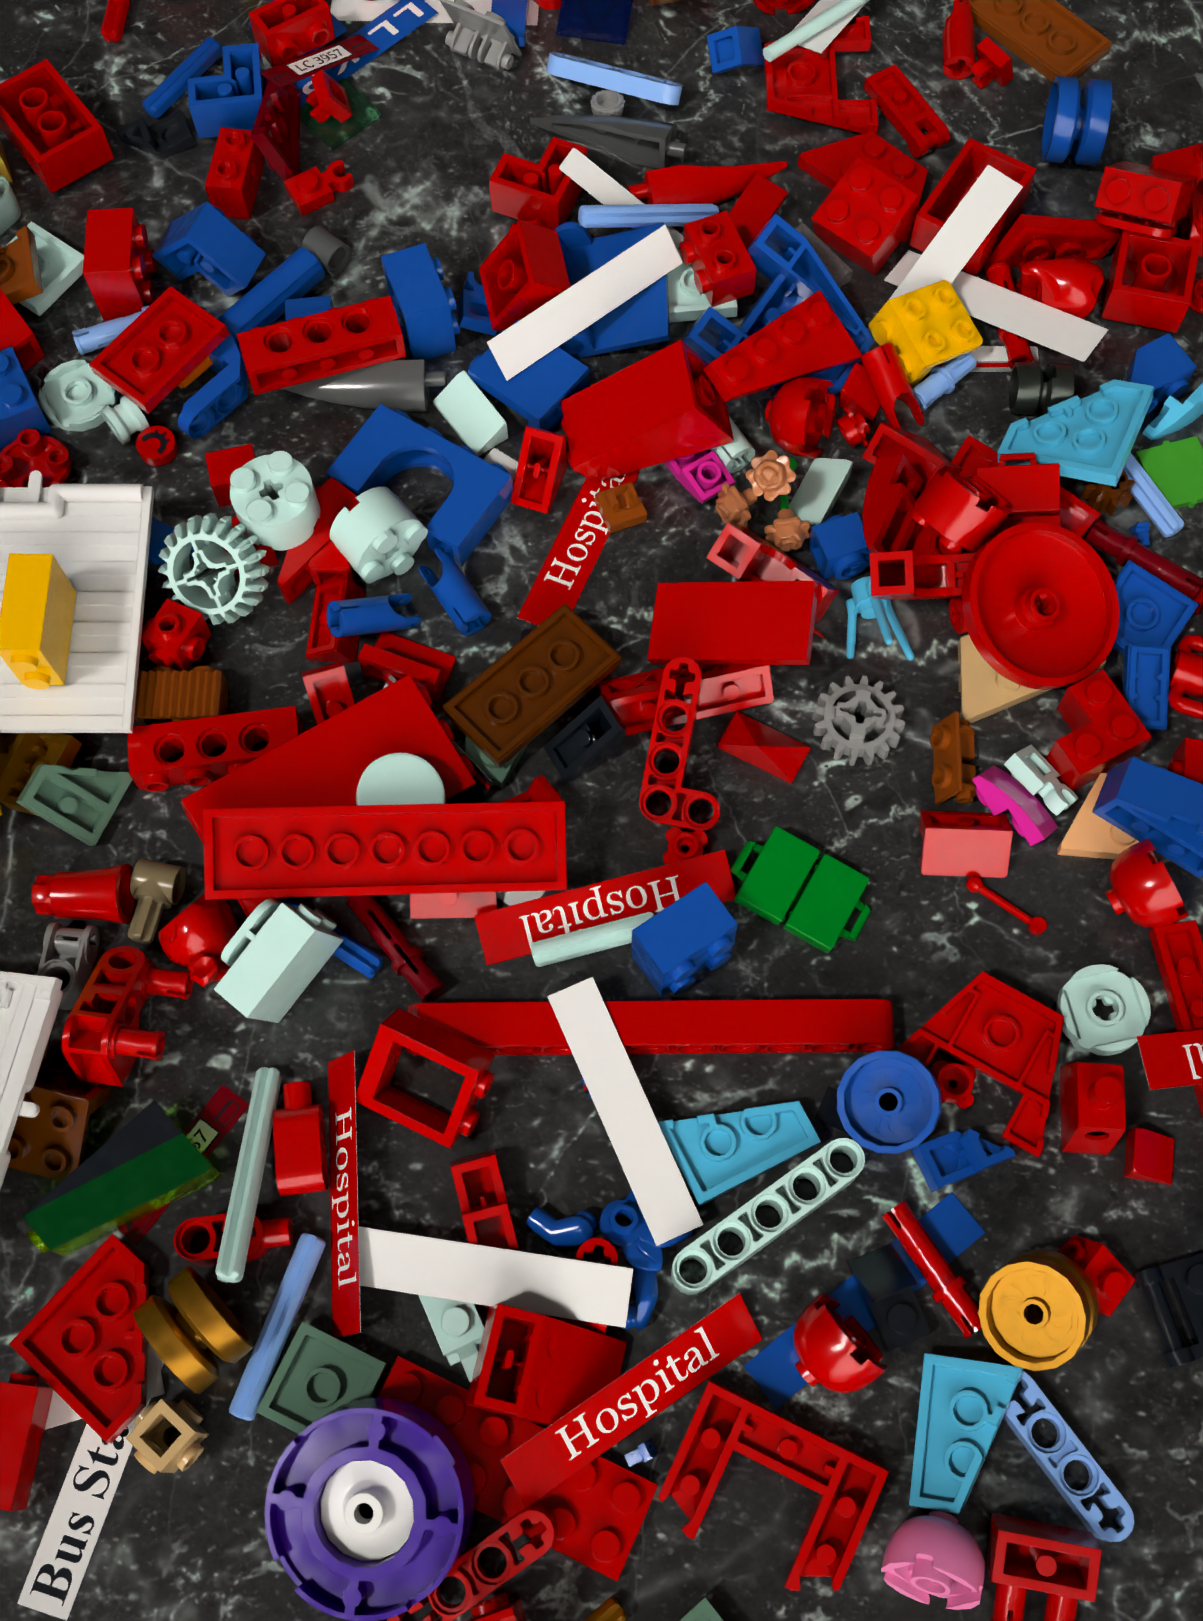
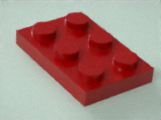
(159, 349)

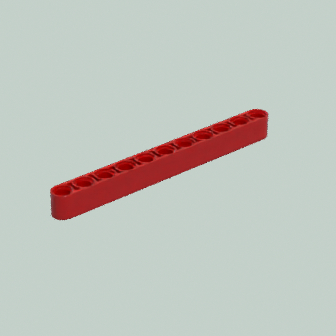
(678, 1026)

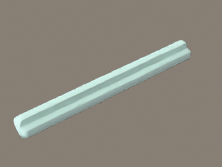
(248, 1176)

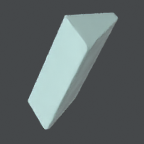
(471, 414)
(820, 489)

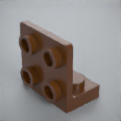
(55, 1138)

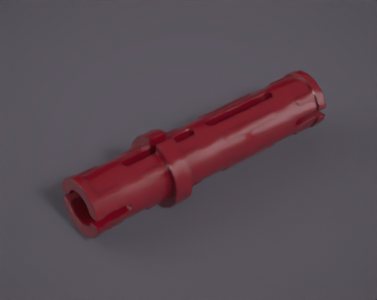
(1127, 548)
(425, 982)

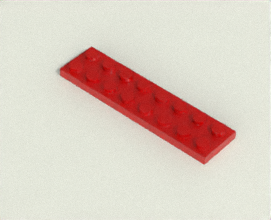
(384, 849)

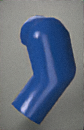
(563, 1232)
(645, 1299)

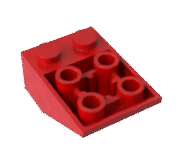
(540, 1365)

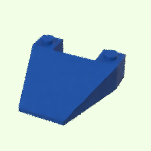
(794, 275)

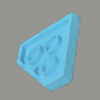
(1086, 434)

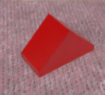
(539, 469)

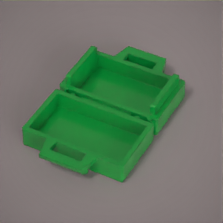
(818, 900)

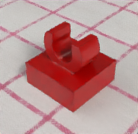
(991, 64)
(328, 99)

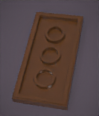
(532, 685)

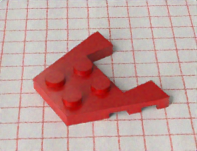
(806, 83)
(1004, 1039)

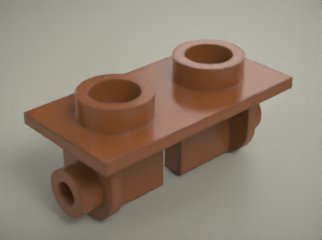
(952, 743)

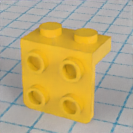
(926, 328)

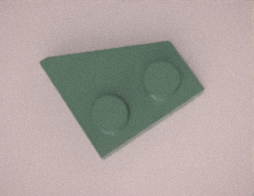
(75, 798)

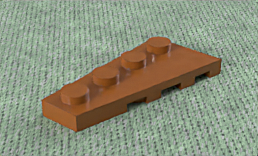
(20, 268)

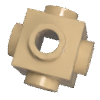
(152, 1432)

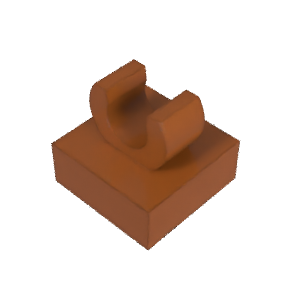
(620, 507)

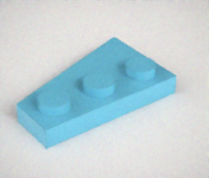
(736, 1147)
(956, 1427)

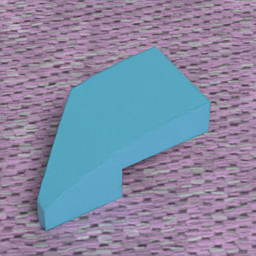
(1176, 415)

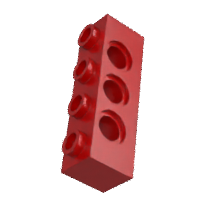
(322, 344)
(155, 743)

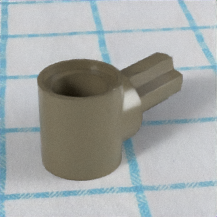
(155, 888)

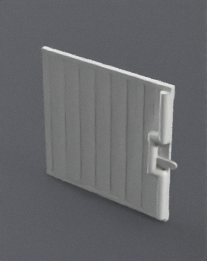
(104, 550)

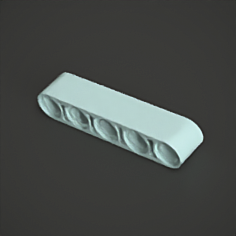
(781, 1197)

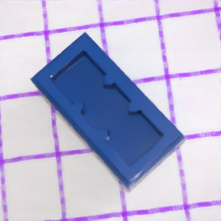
(1147, 683)

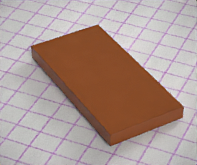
(1042, 34)

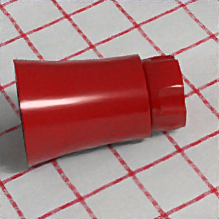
(86, 894)

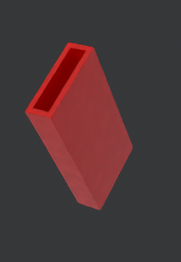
(330, 758)

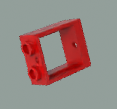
(440, 1046)

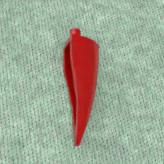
(699, 184)

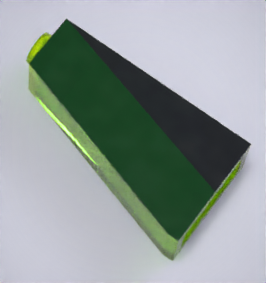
(121, 1182)

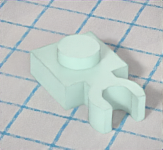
(1040, 777)

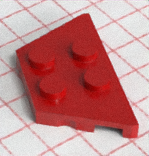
(831, 162)

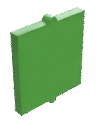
(1176, 470)

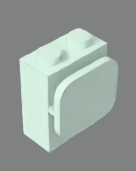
(275, 958)

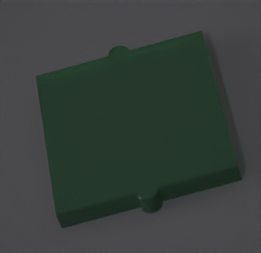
(336, 133)

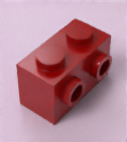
(291, 28)
(718, 259)

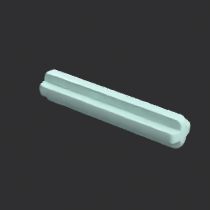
(586, 940)

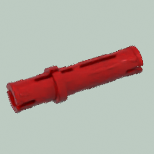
(1016, 346)
(934, 1268)

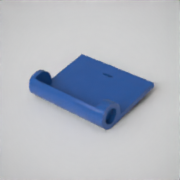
(633, 323)

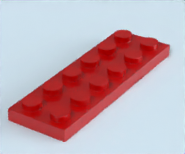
(594, 1508)

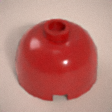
(801, 414)
(1144, 888)
(835, 1348)

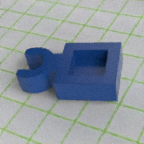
(473, 307)

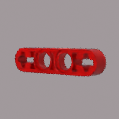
(473, 1576)

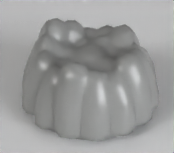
(607, 103)

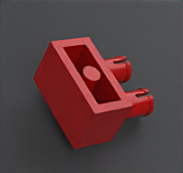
(1041, 1559)

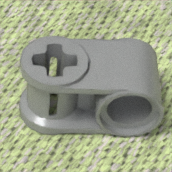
(69, 955)

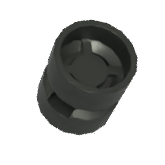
(1039, 388)

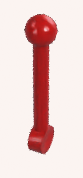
(1035, 925)

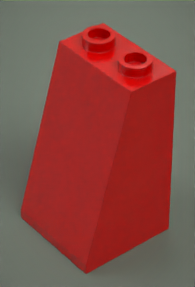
(645, 415)

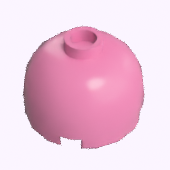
(935, 1559)

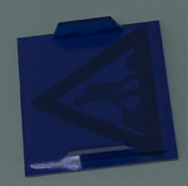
(595, 20)

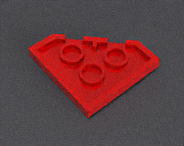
(90, 1341)

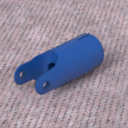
(456, 595)
(369, 615)

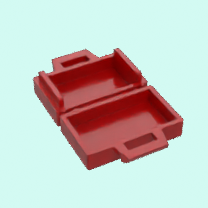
(1028, 489)

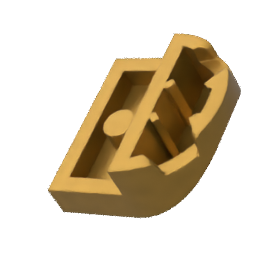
(21, 755)

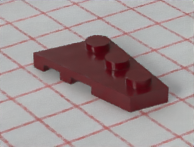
(278, 129)

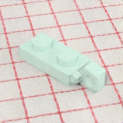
(456, 1330)

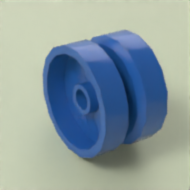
(1076, 120)
(868, 1119)

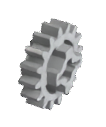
(876, 716)

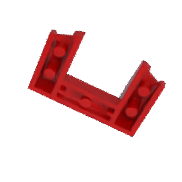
(842, 1477)

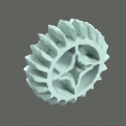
(219, 598)

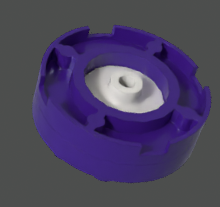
(359, 1557)

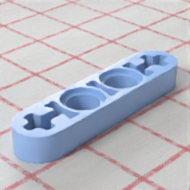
(614, 78)
(1055, 1458)

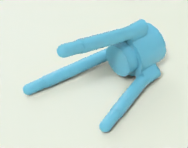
(870, 609)

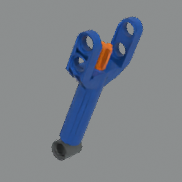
(257, 308)

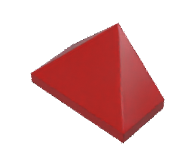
(917, 449)
(763, 747)

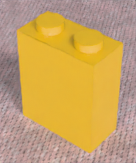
(36, 620)

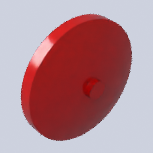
(1040, 606)

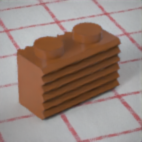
(176, 696)

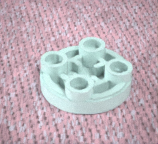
(400, 781)

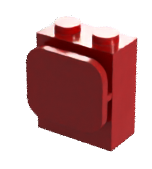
(1144, 198)

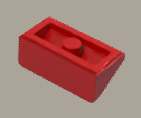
(321, 643)

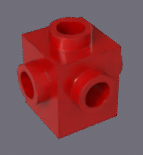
(175, 636)

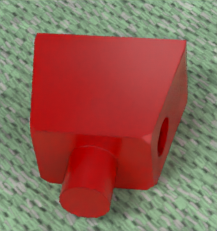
(1091, 1102)

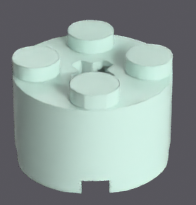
(275, 500)
(378, 535)

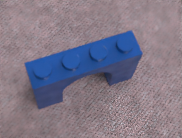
(396, 443)

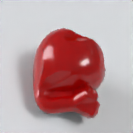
(1062, 284)
(199, 937)

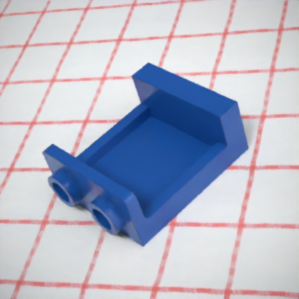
(537, 389)

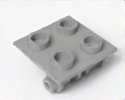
(480, 35)

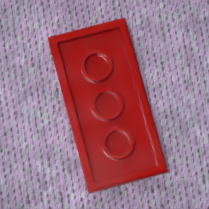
(734, 622)

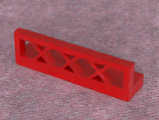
(723, 691)

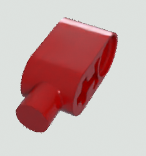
(300, 1143)
(269, 1234)

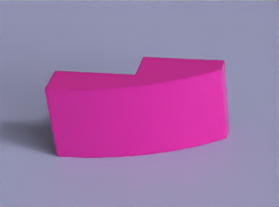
(701, 474)
(1003, 792)

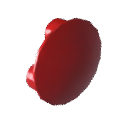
(32, 453)

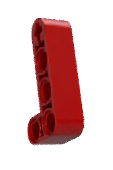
(679, 743)

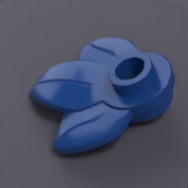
(636, 1238)

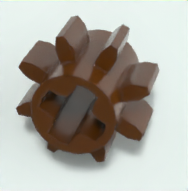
(1107, 498)

